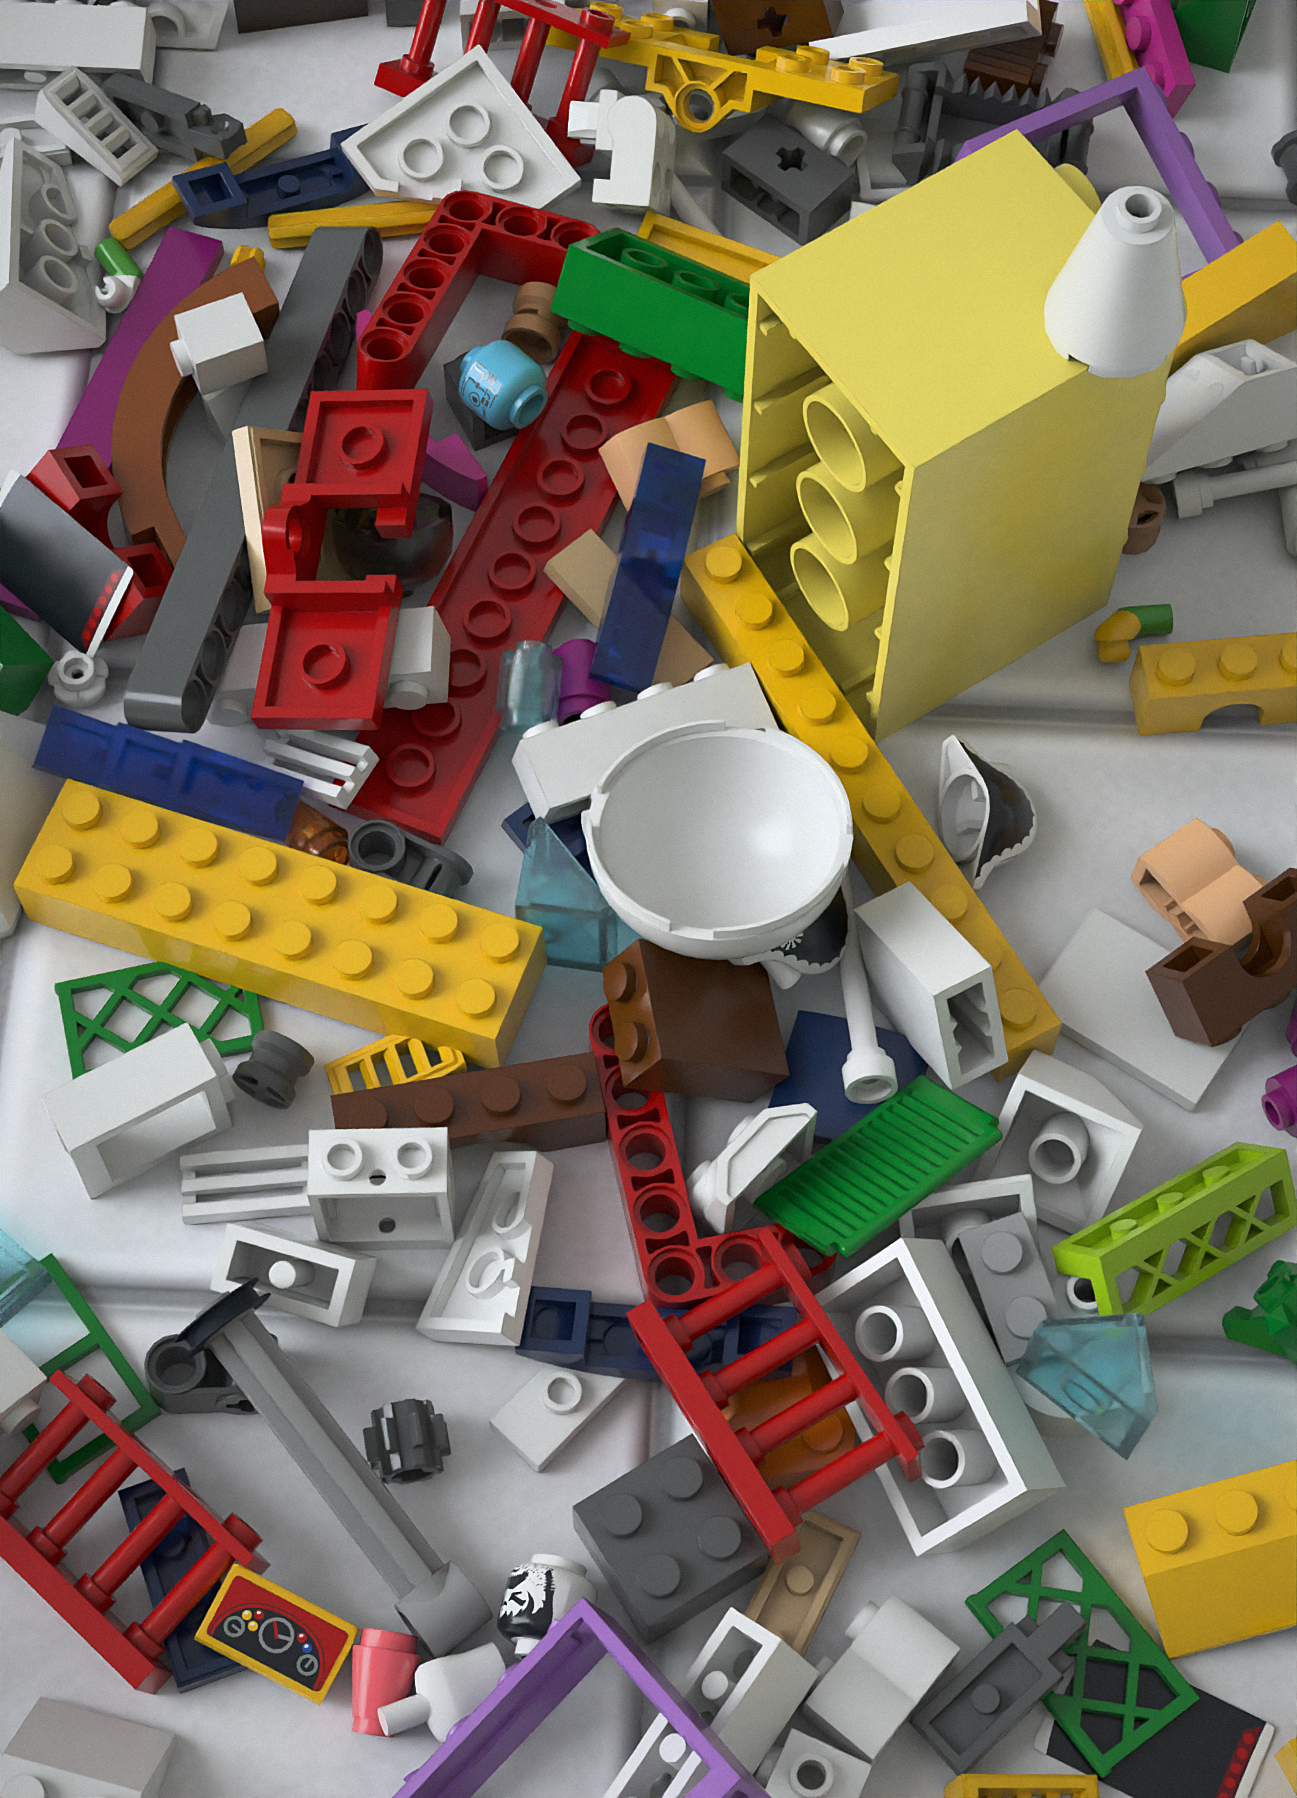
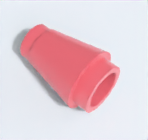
(381, 1675)

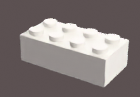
(936, 1361)

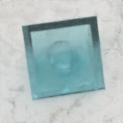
(566, 902)
(1096, 1374)

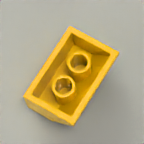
(1220, 1559)

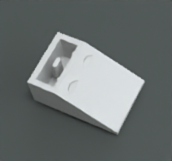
(1223, 407)

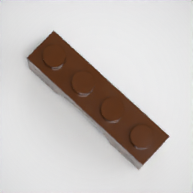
(530, 1103)

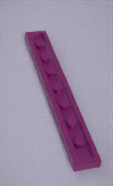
(176, 270)

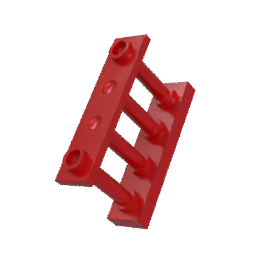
(591, 25)
(742, 1452)
(87, 1600)

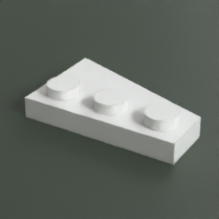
(493, 1258)

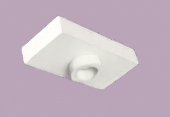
(552, 1411)

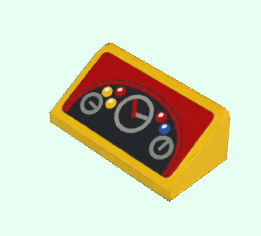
(277, 1633)

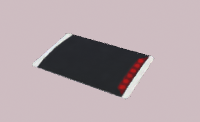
(58, 565)
(1201, 1754)

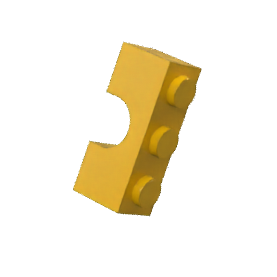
(1185, 681)

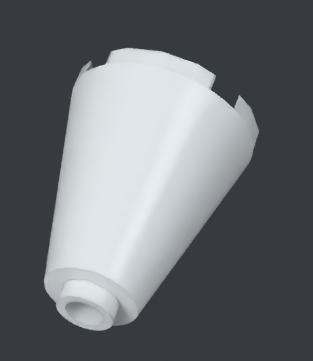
(1120, 288)

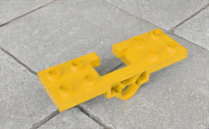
(690, 60)

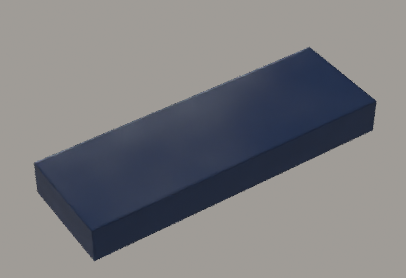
(164, 1567)

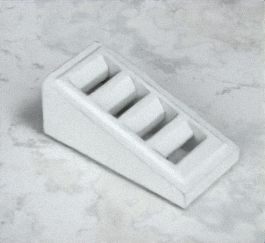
(70, 99)

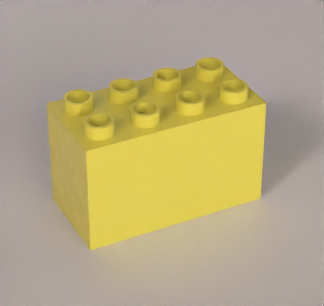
(919, 447)

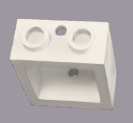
(141, 1108)
(414, 1195)

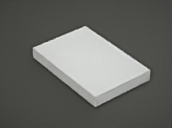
(1113, 1011)

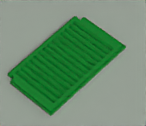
(880, 1168)

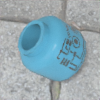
(502, 385)

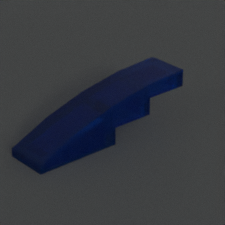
(647, 569)
(168, 773)

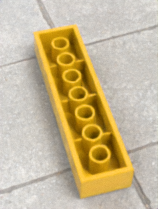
(282, 923)

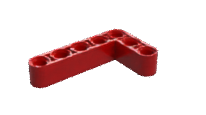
(462, 239)
(665, 1192)

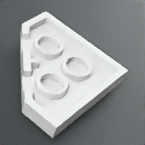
(462, 135)

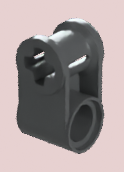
(412, 861)
(207, 1391)

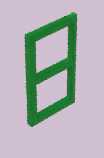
(95, 1339)

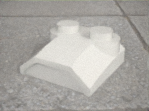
(756, 1158)

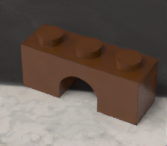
(1213, 993)

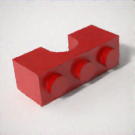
(86, 491)

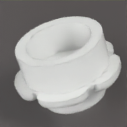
(81, 691)

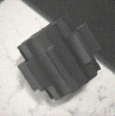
(406, 1441)

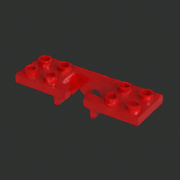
(335, 639)

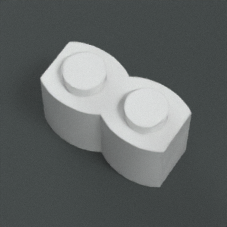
(878, 1679)

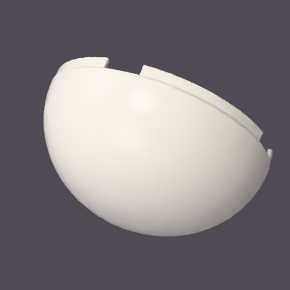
(719, 838)

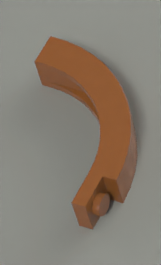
(155, 402)

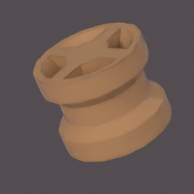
(1145, 519)

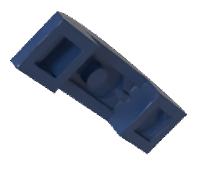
(247, 199)
(596, 1337)

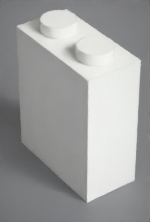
(931, 985)

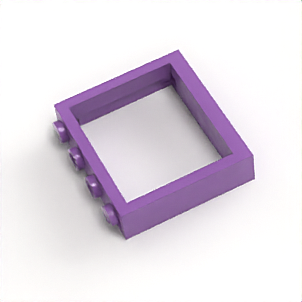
(1167, 146)
(537, 1686)

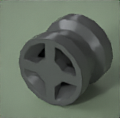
(273, 1069)

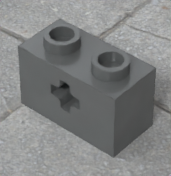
(787, 180)

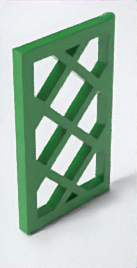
(121, 984)
(1142, 1652)

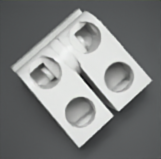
(641, 150)

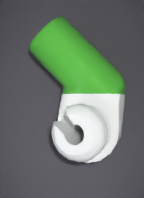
(122, 279)

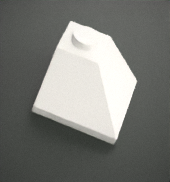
(1067, 1137)

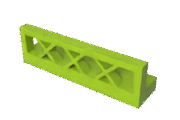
(1186, 1212)

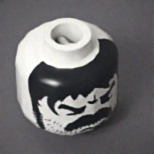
(537, 1596)

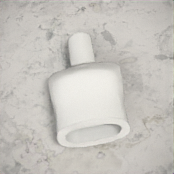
(446, 1691)

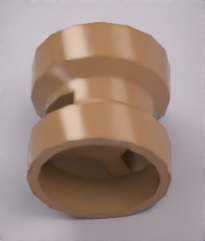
(534, 325)

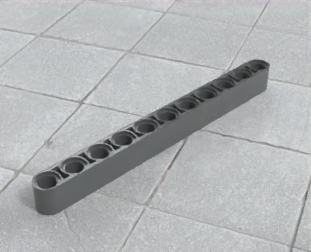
(212, 577)

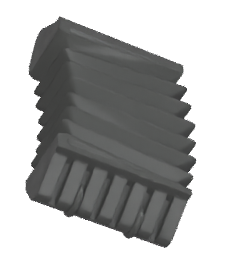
(945, 113)

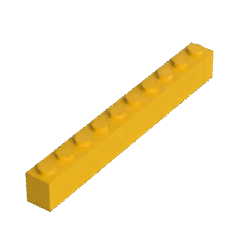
(889, 830)

